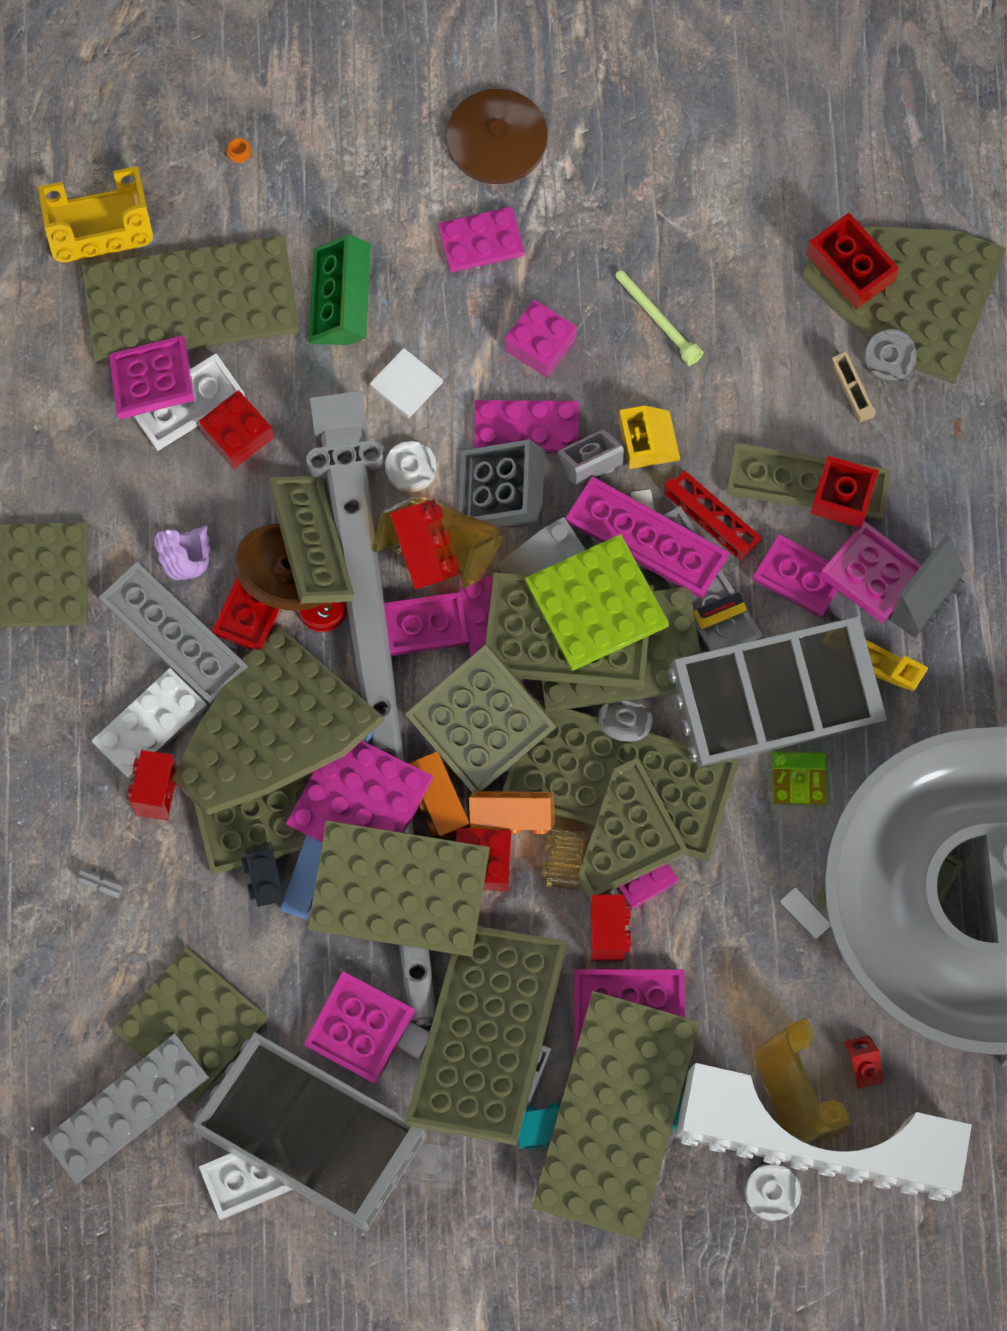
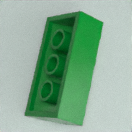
(340, 291)

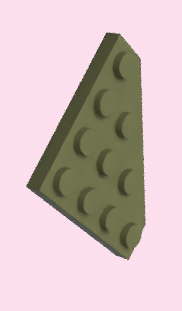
(629, 834)

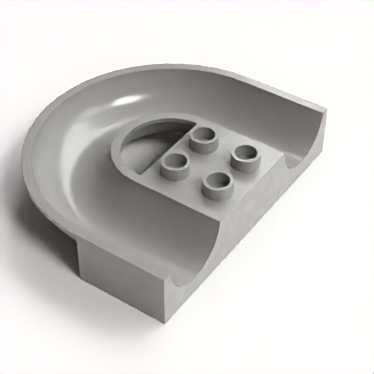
(886, 894)

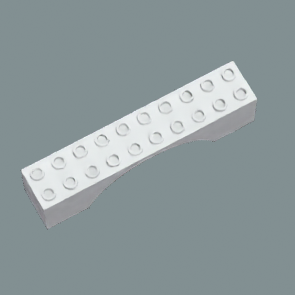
(726, 1113)

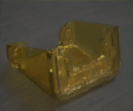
(792, 1091)

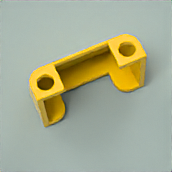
(96, 222)

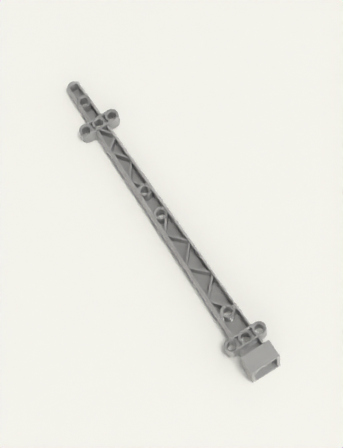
(340, 429)

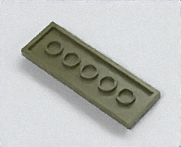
(790, 478)
(311, 539)

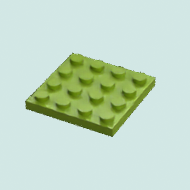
(596, 602)

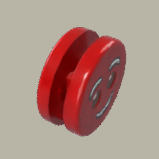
(324, 617)

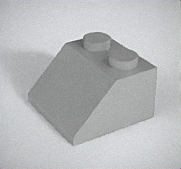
(591, 457)

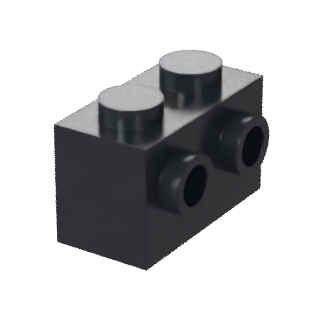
(264, 874)

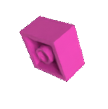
(540, 338)

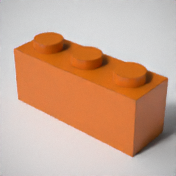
(441, 800)
(512, 811)

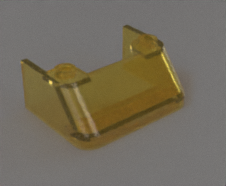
(471, 539)

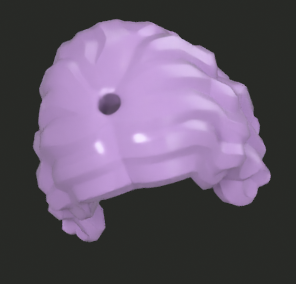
(183, 554)

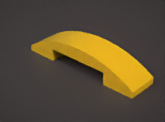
(894, 669)

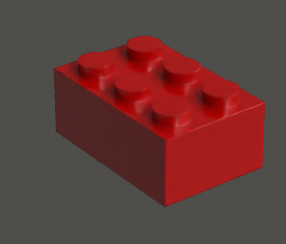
(852, 261)
(425, 543)

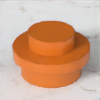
(239, 150)

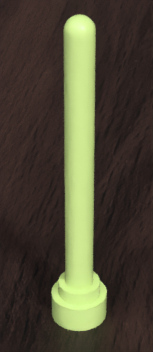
(690, 352)

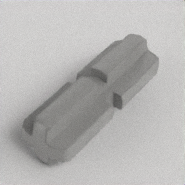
(104, 884)

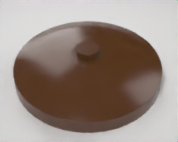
(497, 136)
(266, 571)

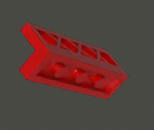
(707, 519)

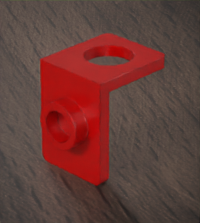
(865, 1062)

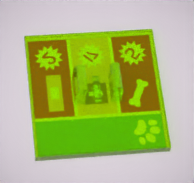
(799, 778)

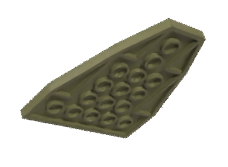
(934, 297)
(271, 727)

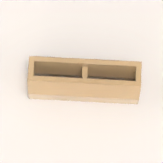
(845, 360)

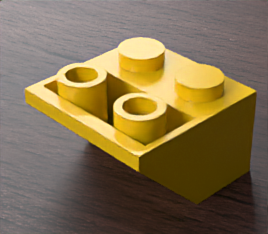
(647, 436)

